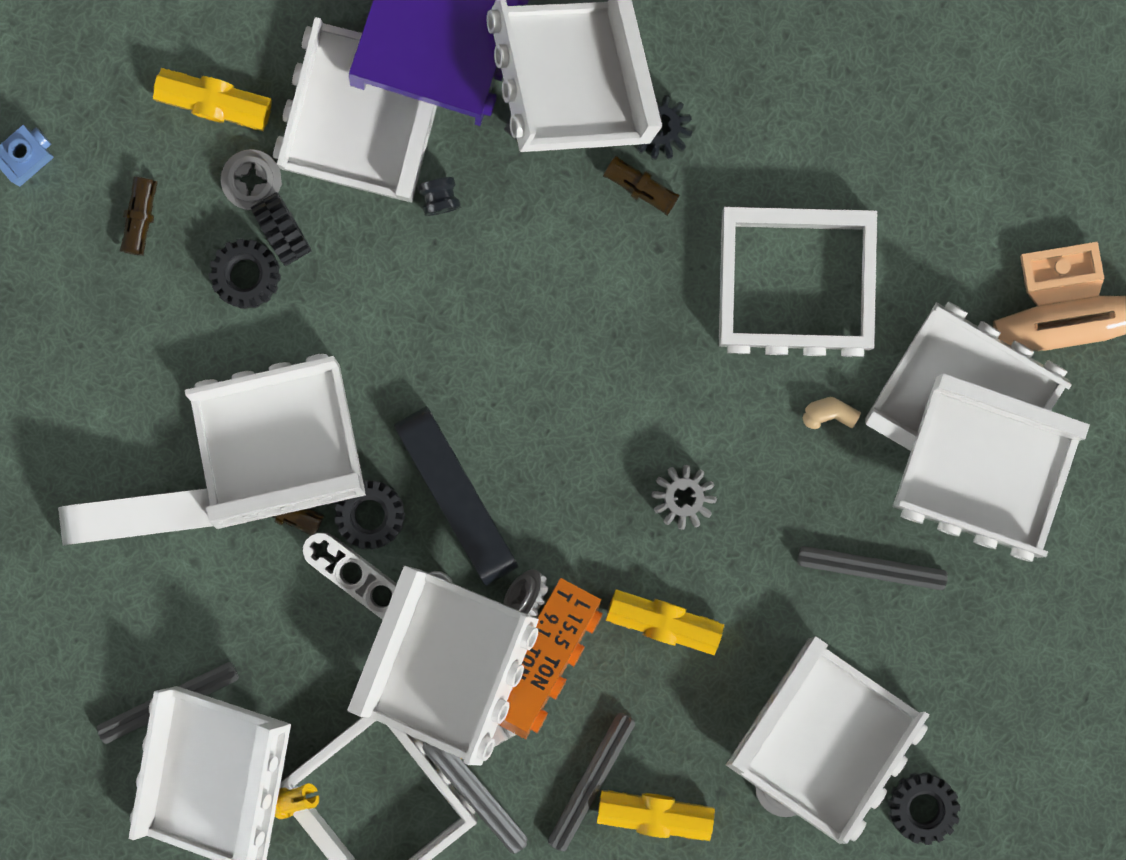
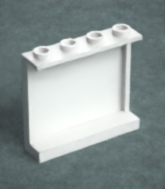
(574, 75)
(349, 133)
(967, 352)
(276, 441)
(988, 467)
(444, 665)
(828, 742)
(209, 776)

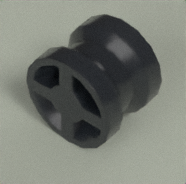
(439, 196)

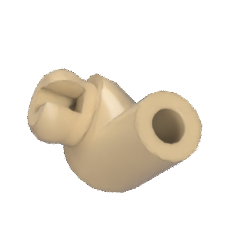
(828, 409)

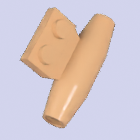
(1068, 308)

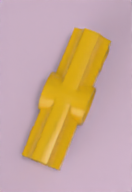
(212, 99)
(665, 622)
(655, 815)

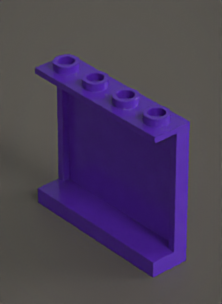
(431, 53)

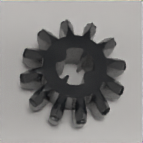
(674, 131)

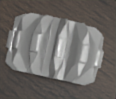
(685, 509)

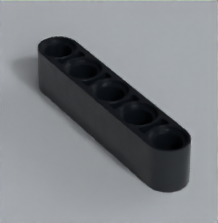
(456, 495)

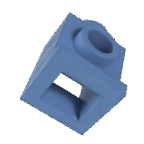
(21, 169)

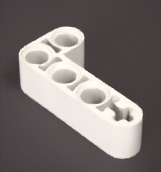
(134, 516)
(370, 577)

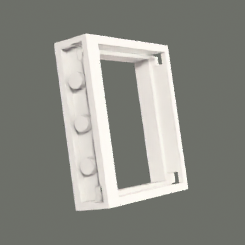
(797, 218)
(325, 836)

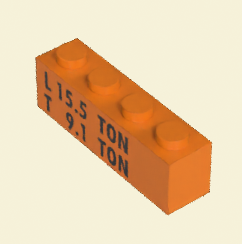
(560, 629)

